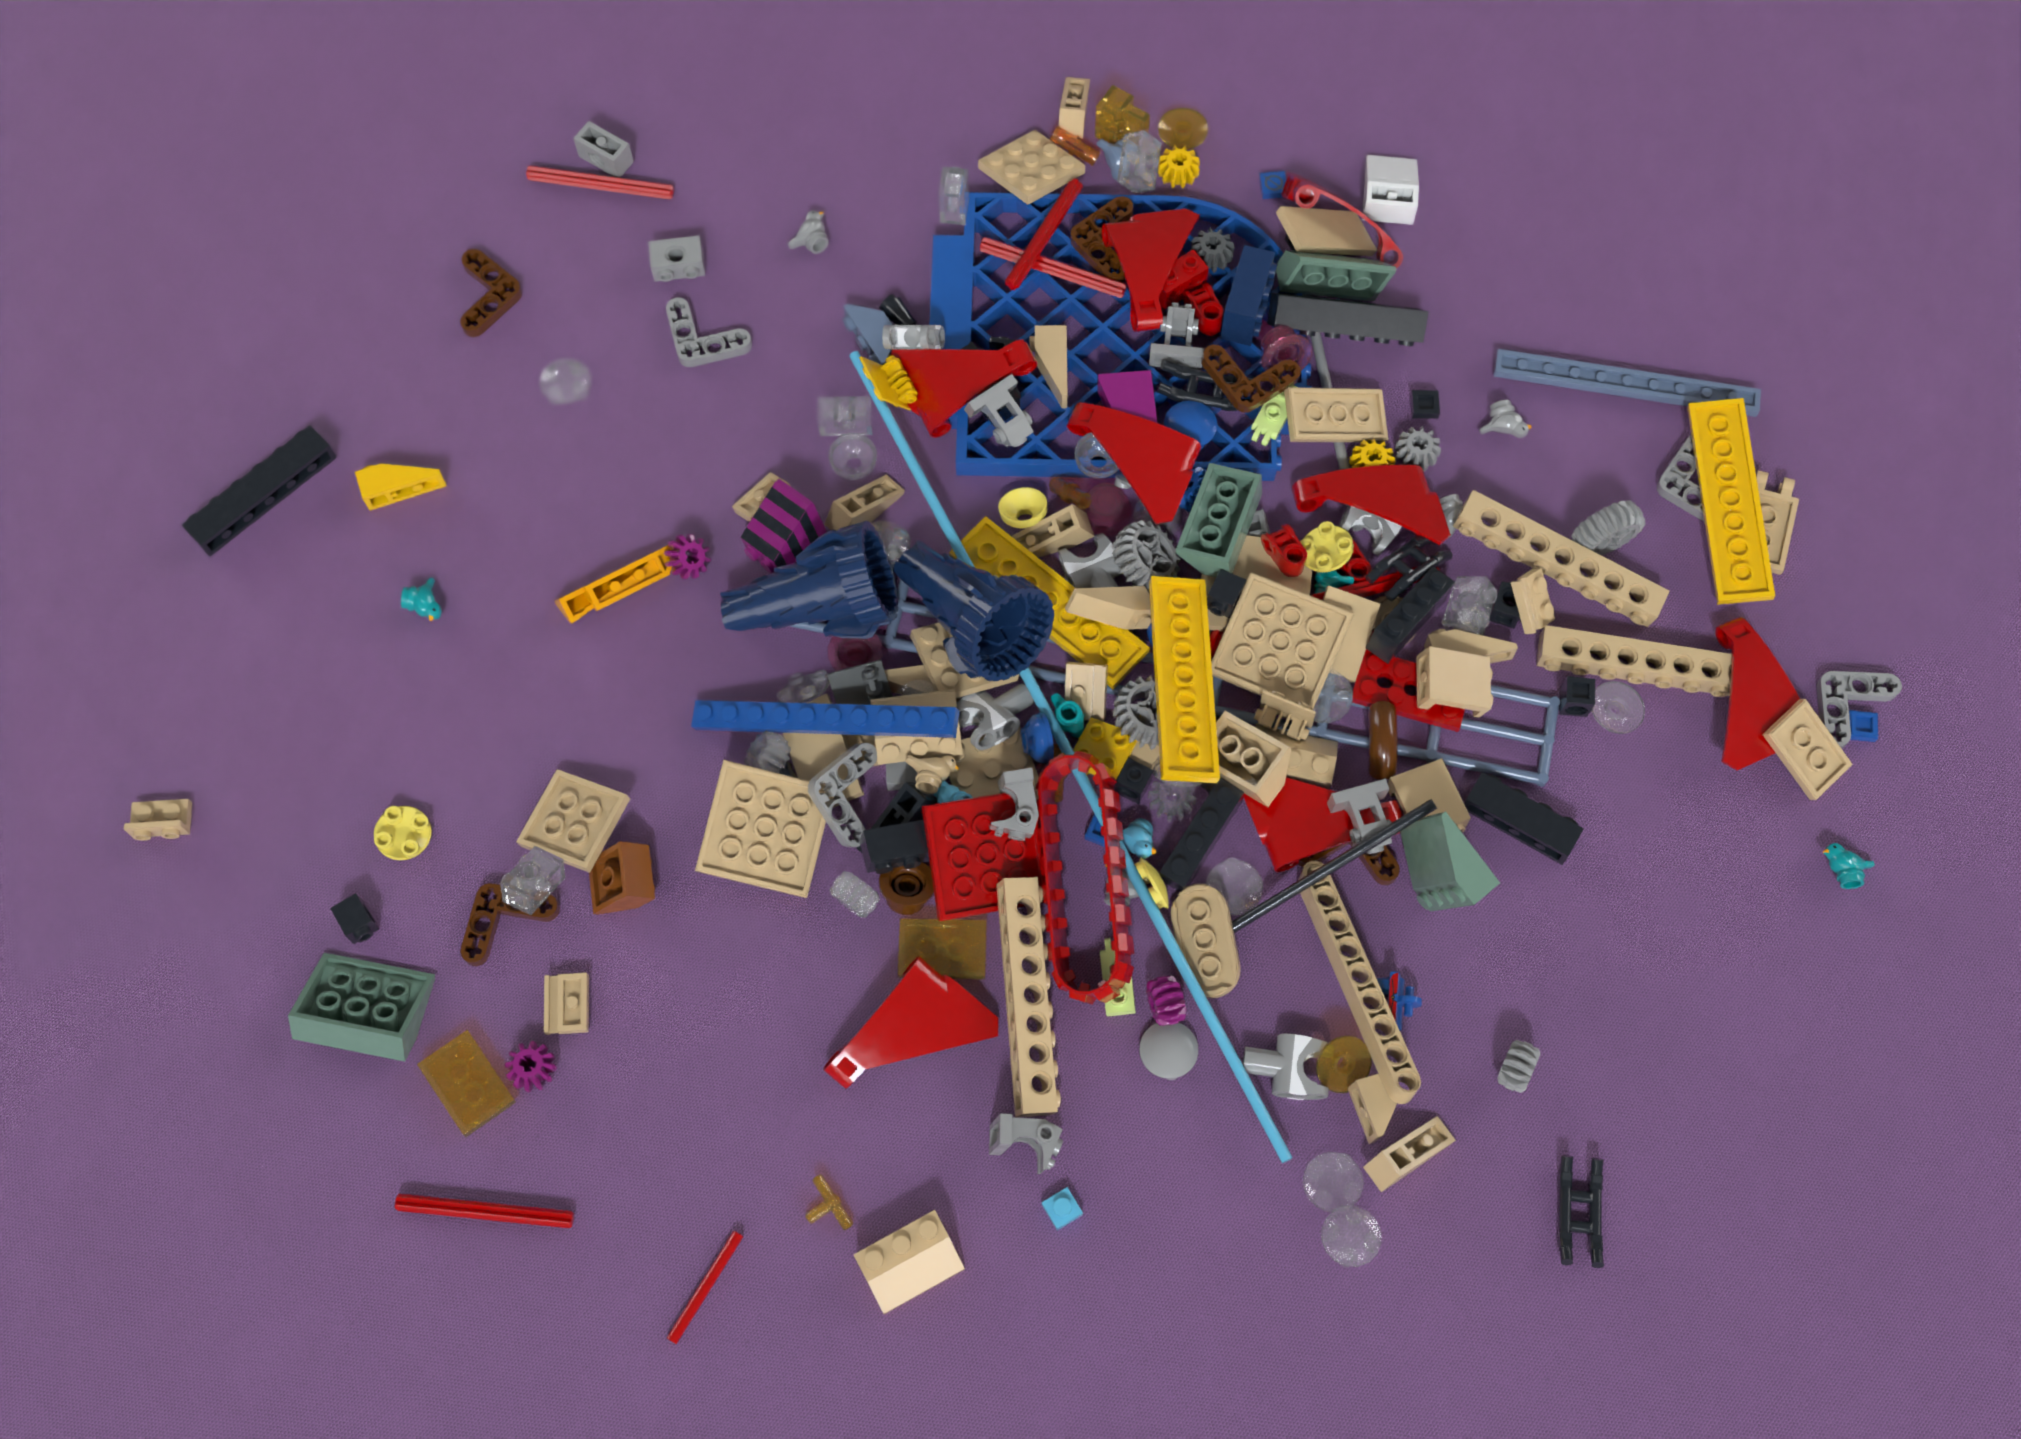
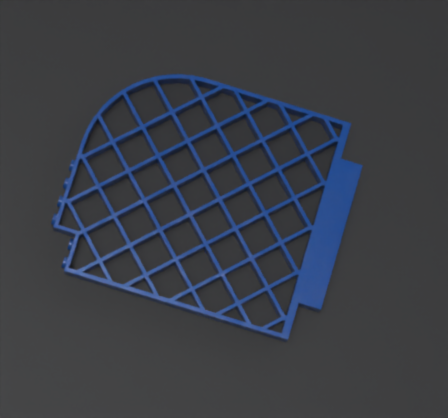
(952, 307)

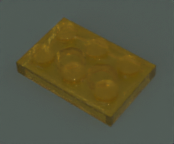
(949, 946)
(466, 1083)

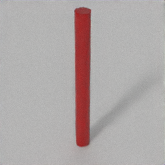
(704, 1287)

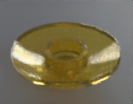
(1183, 121)
(1354, 1066)

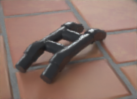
(1190, 394)
(1409, 575)
(1594, 1198)

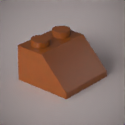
(622, 878)

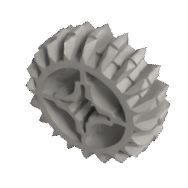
(1610, 527)
(1145, 552)
(1141, 718)

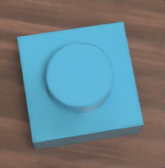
(1062, 1208)

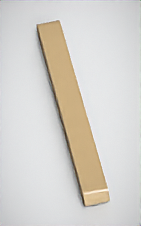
(1360, 993)

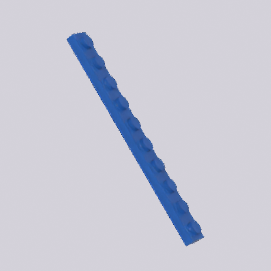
(826, 718)

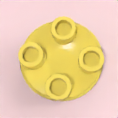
(1327, 547)
(402, 832)
(1150, 875)

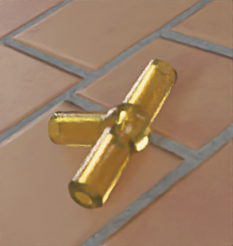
(831, 1203)

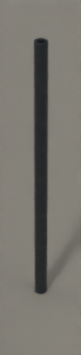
(1333, 865)

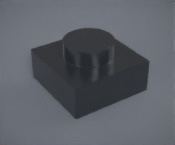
(1425, 404)

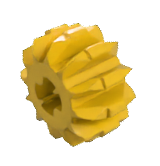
(1178, 167)
(1366, 453)

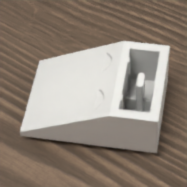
(1391, 189)

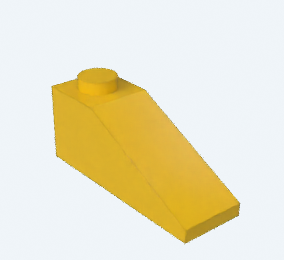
(393, 483)

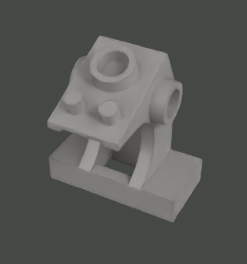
(1178, 323)
(1014, 431)
(1020, 787)
(1358, 799)
(1008, 1130)

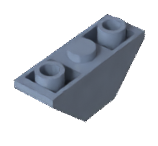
(868, 328)

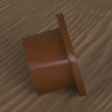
(907, 888)

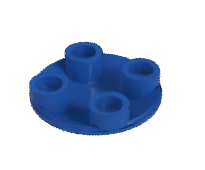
(1192, 420)

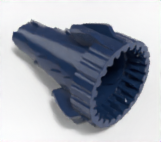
(835, 579)
(993, 619)

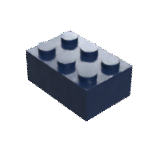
(1249, 295)

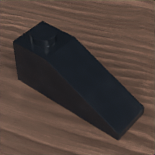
(904, 807)

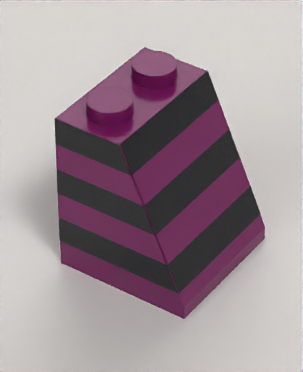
(781, 527)

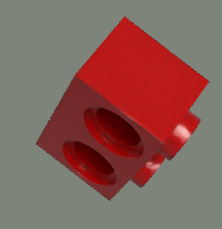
(1186, 275)

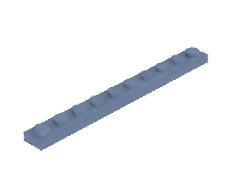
(1619, 380)

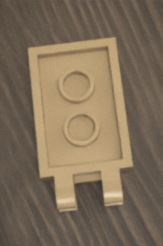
(1778, 517)

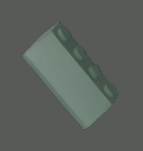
(1332, 275)
(1220, 519)

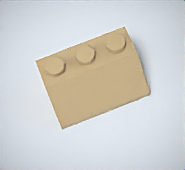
(896, 748)
(1251, 758)
(1310, 759)
(909, 1262)

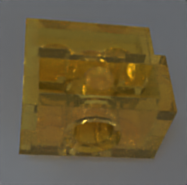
(1118, 116)

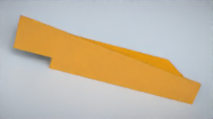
(615, 585)

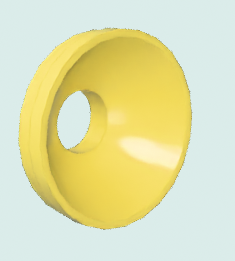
(1021, 502)

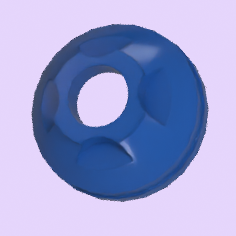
(1038, 739)

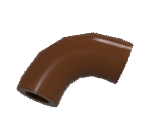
(1383, 740)

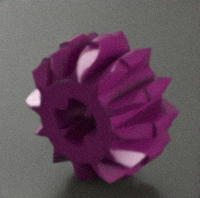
(678, 556)
(1166, 1000)
(523, 1058)

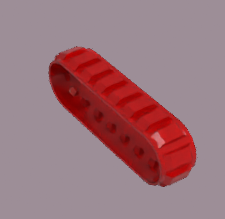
(1051, 868)

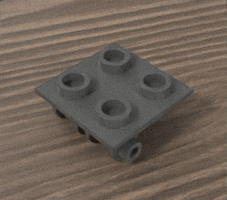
(860, 684)

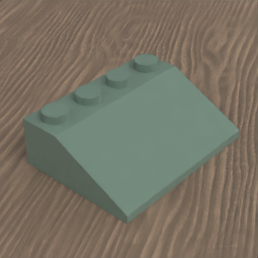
(1444, 864)
(361, 1007)

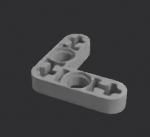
(692, 343)
(1681, 480)
(1845, 692)
(834, 789)

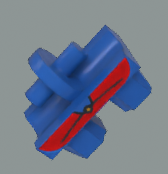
(1394, 989)

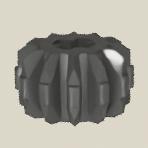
(1214, 248)

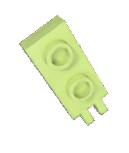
(1270, 419)
(1125, 1002)

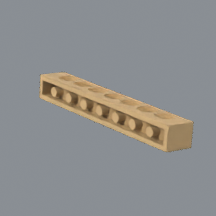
(1575, 557)
(1637, 653)
(1026, 1099)

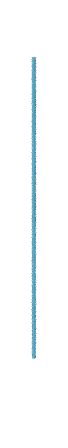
(1091, 796)

